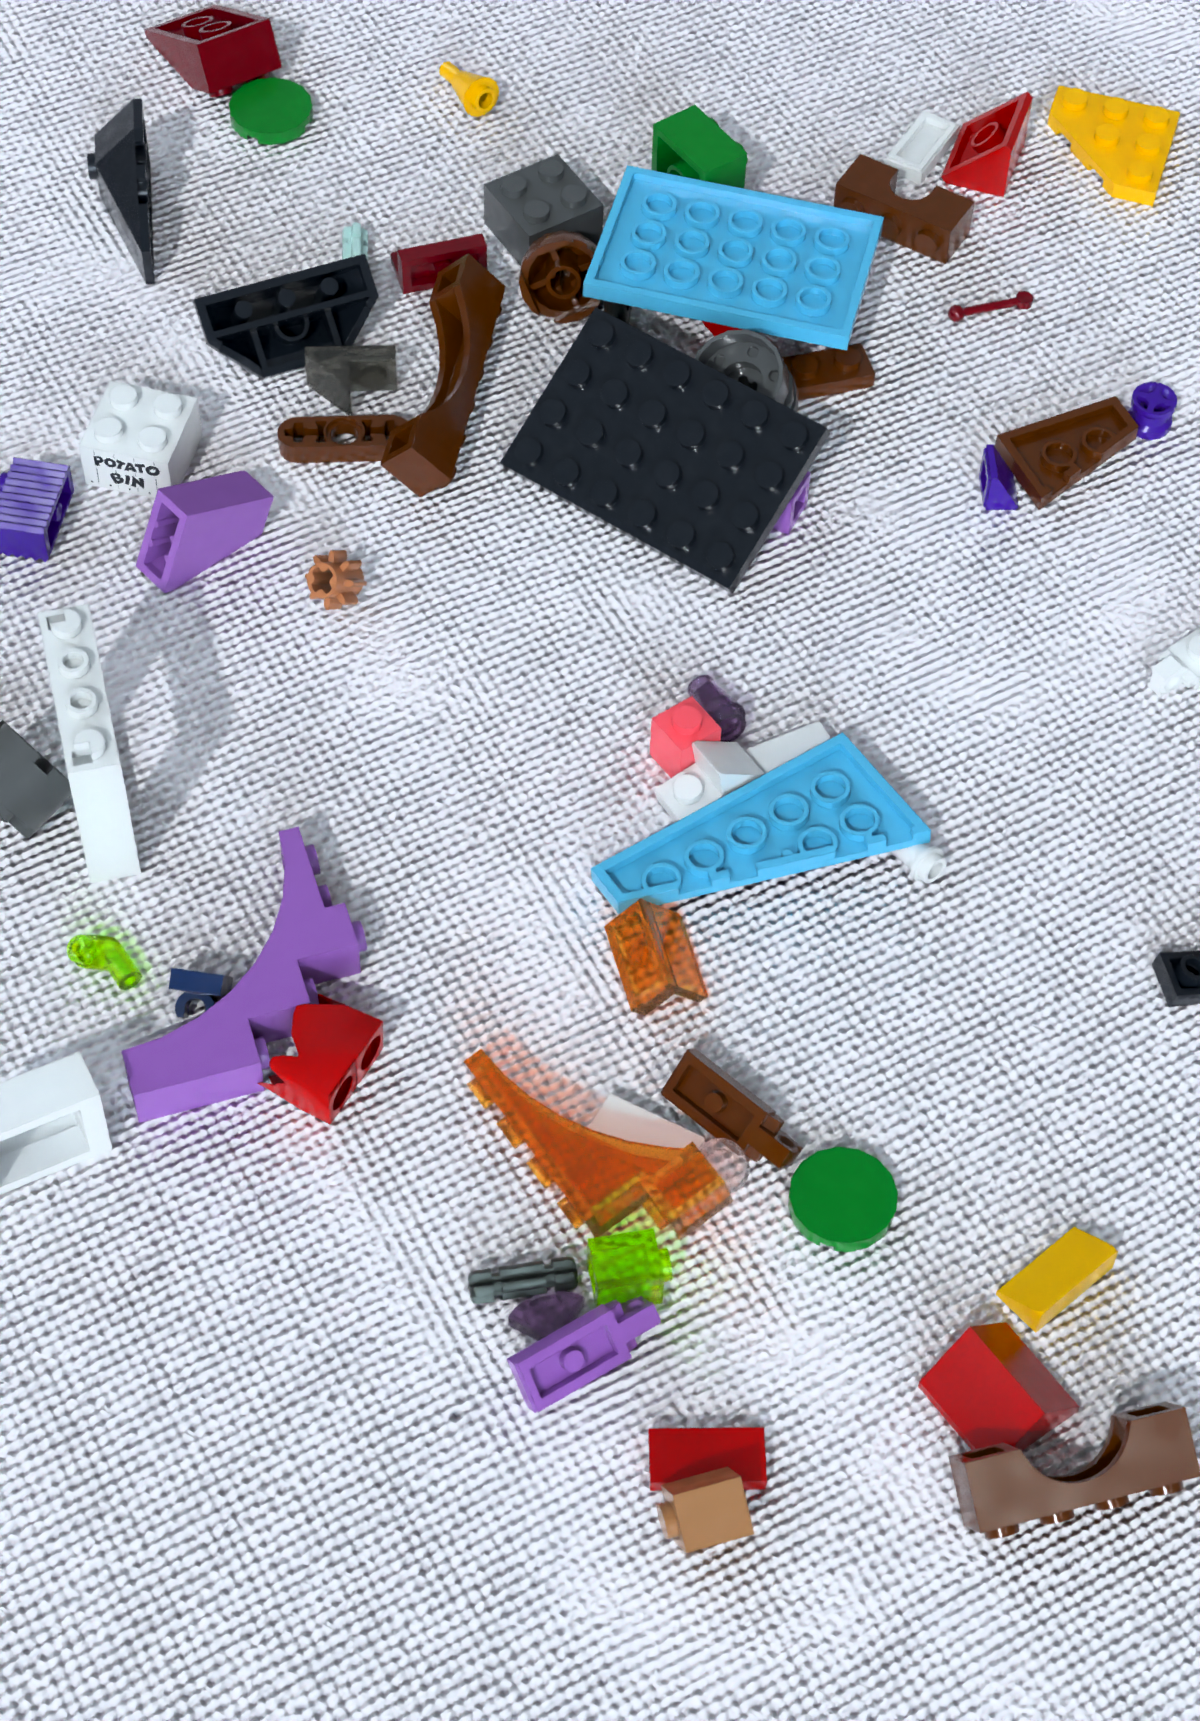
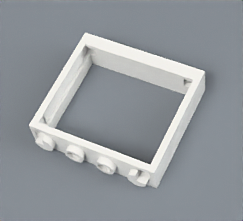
(89, 743)

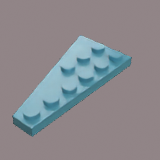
(789, 821)

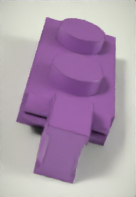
(580, 1351)

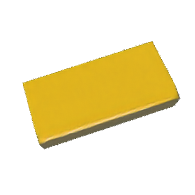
(1057, 1277)

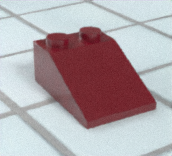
(217, 48)

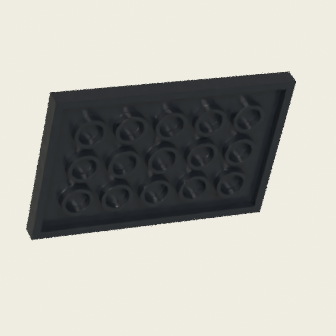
(665, 449)

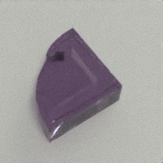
(546, 1313)

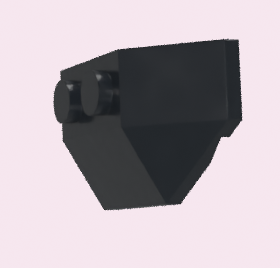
(275, 319)

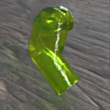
(104, 954)

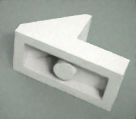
(716, 772)

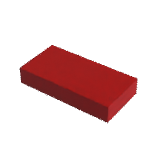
(694, 1451)

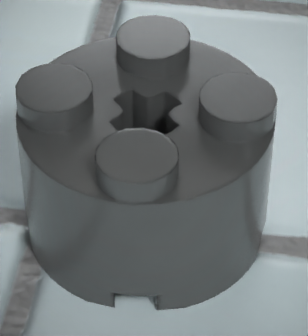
(28, 784)

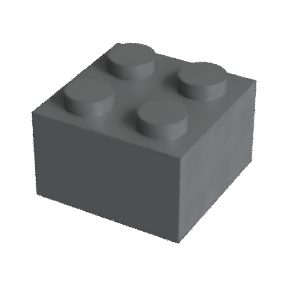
(539, 202)

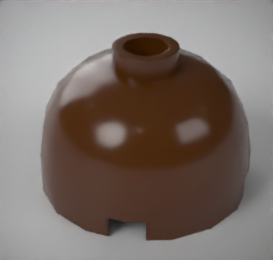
(554, 276)

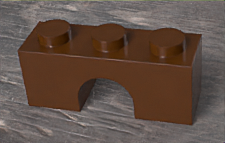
(925, 225)

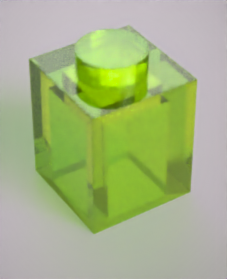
(627, 1267)

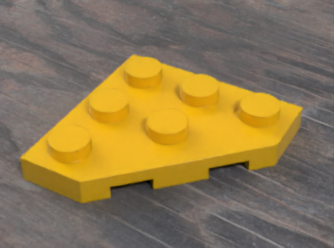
(1117, 139)

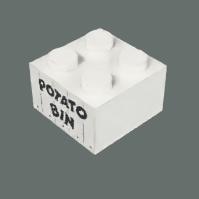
(140, 439)

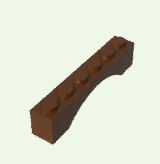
(465, 314)

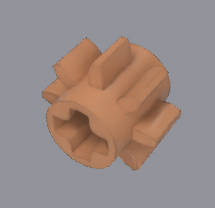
(335, 579)

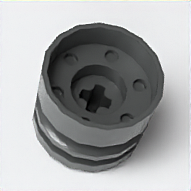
(753, 362)

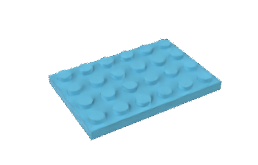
(734, 257)

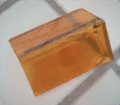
(654, 956)

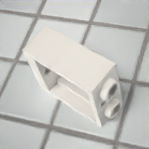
(49, 1121)

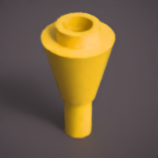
(474, 91)

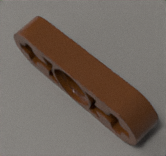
(329, 427)

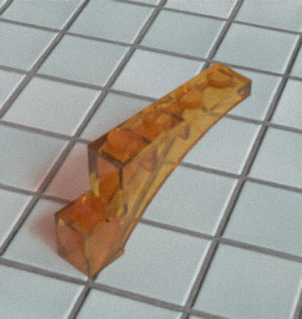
(597, 1172)

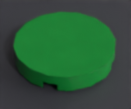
(271, 110)
(842, 1199)

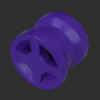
(1153, 409)

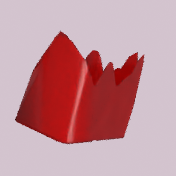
(334, 1055)

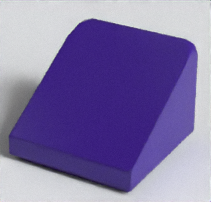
(996, 482)

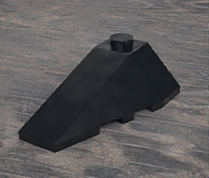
(124, 182)

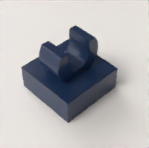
(197, 986)

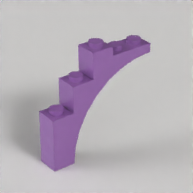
(226, 1046)

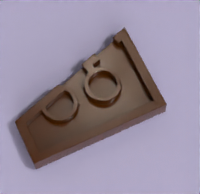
(1065, 447)

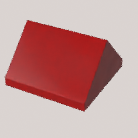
(990, 148)
(996, 1389)

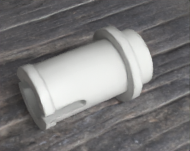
(923, 861)

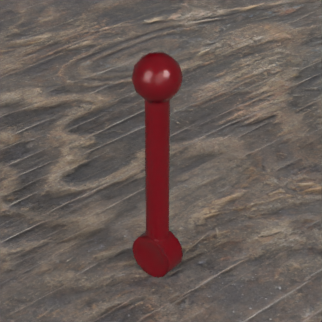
(1022, 300)

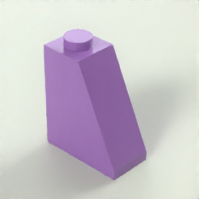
(201, 525)

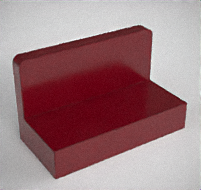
(419, 265)

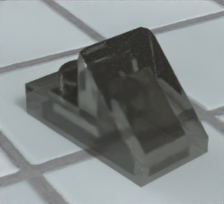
(344, 369)

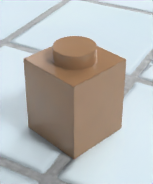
(705, 1510)

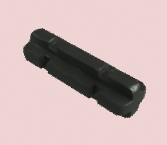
(522, 1280)

